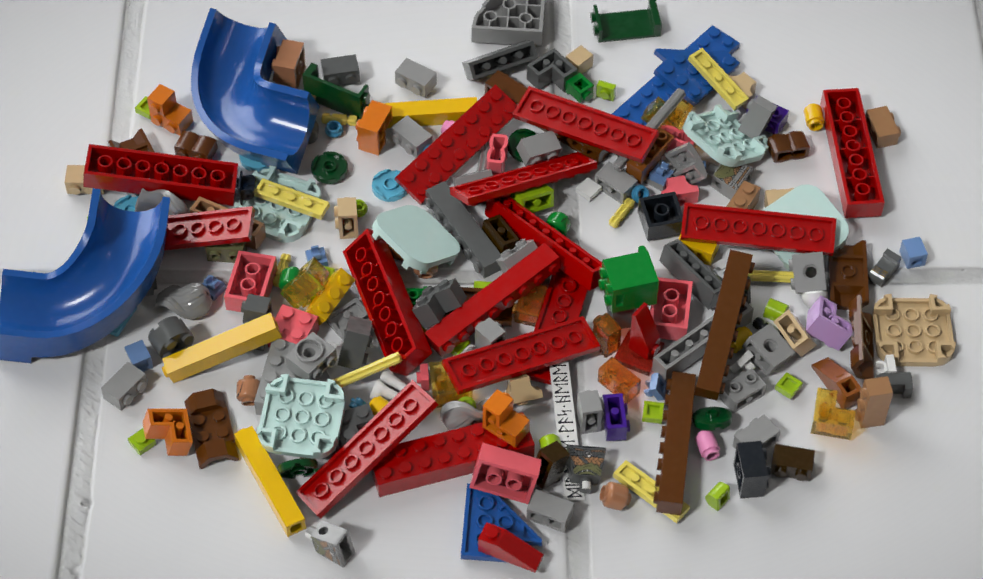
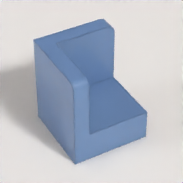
(913, 252)
(139, 355)

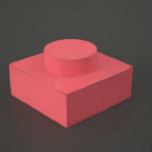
(423, 377)

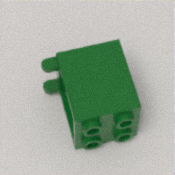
(629, 281)

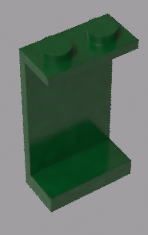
(626, 24)
(335, 96)

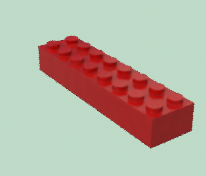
(852, 153)
(181, 175)
(387, 302)
(438, 458)

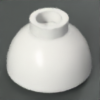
(810, 298)

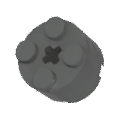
(170, 336)

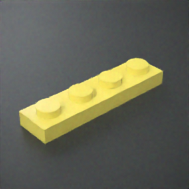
(718, 79)
(291, 199)
(643, 486)

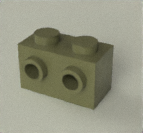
(225, 252)

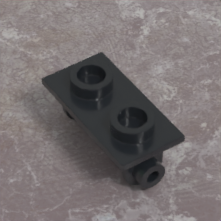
(245, 187)

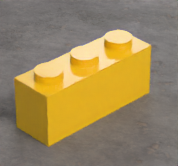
(334, 291)

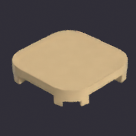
(913, 330)

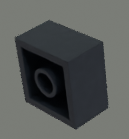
(660, 216)
(751, 469)

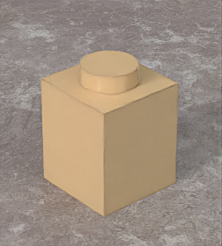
(581, 59)

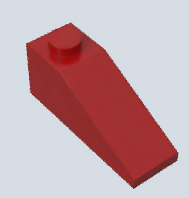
(644, 333)
(508, 547)

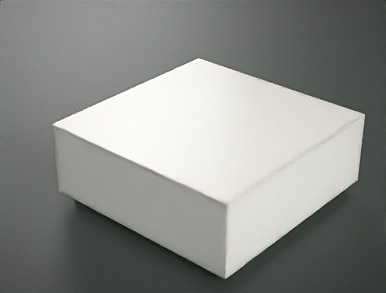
(588, 189)

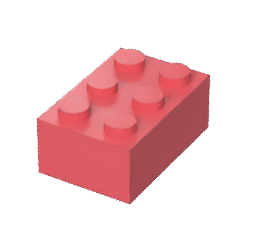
(250, 275)
(672, 308)
(505, 473)

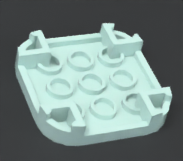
(719, 137)
(813, 202)
(281, 222)
(416, 237)
(301, 417)

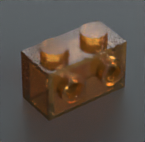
(529, 306)
(619, 379)

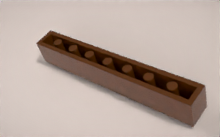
(516, 90)
(723, 325)
(675, 444)

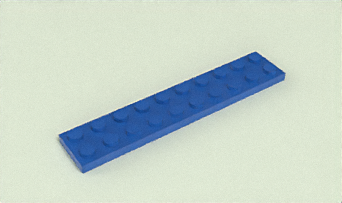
(634, 107)

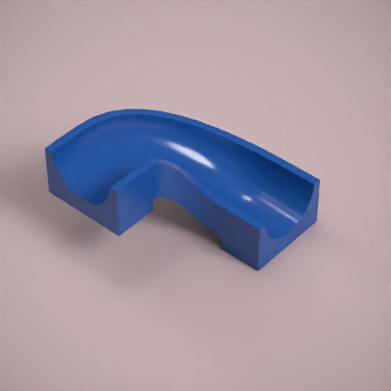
(240, 103)
(90, 291)

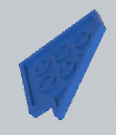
(680, 73)
(490, 508)

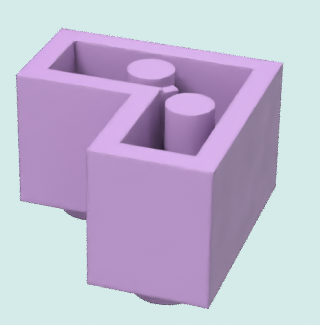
(826, 325)

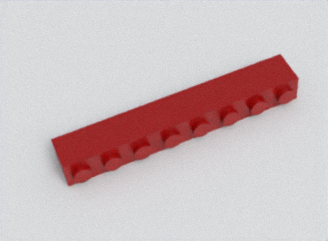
(526, 225)
(493, 299)

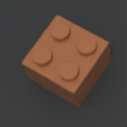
(289, 63)

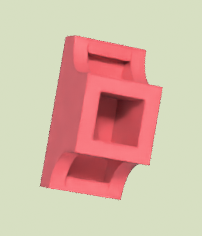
(684, 191)

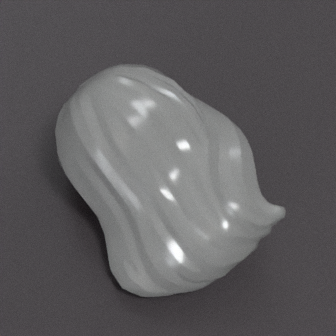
(151, 199)
(186, 301)
(461, 414)

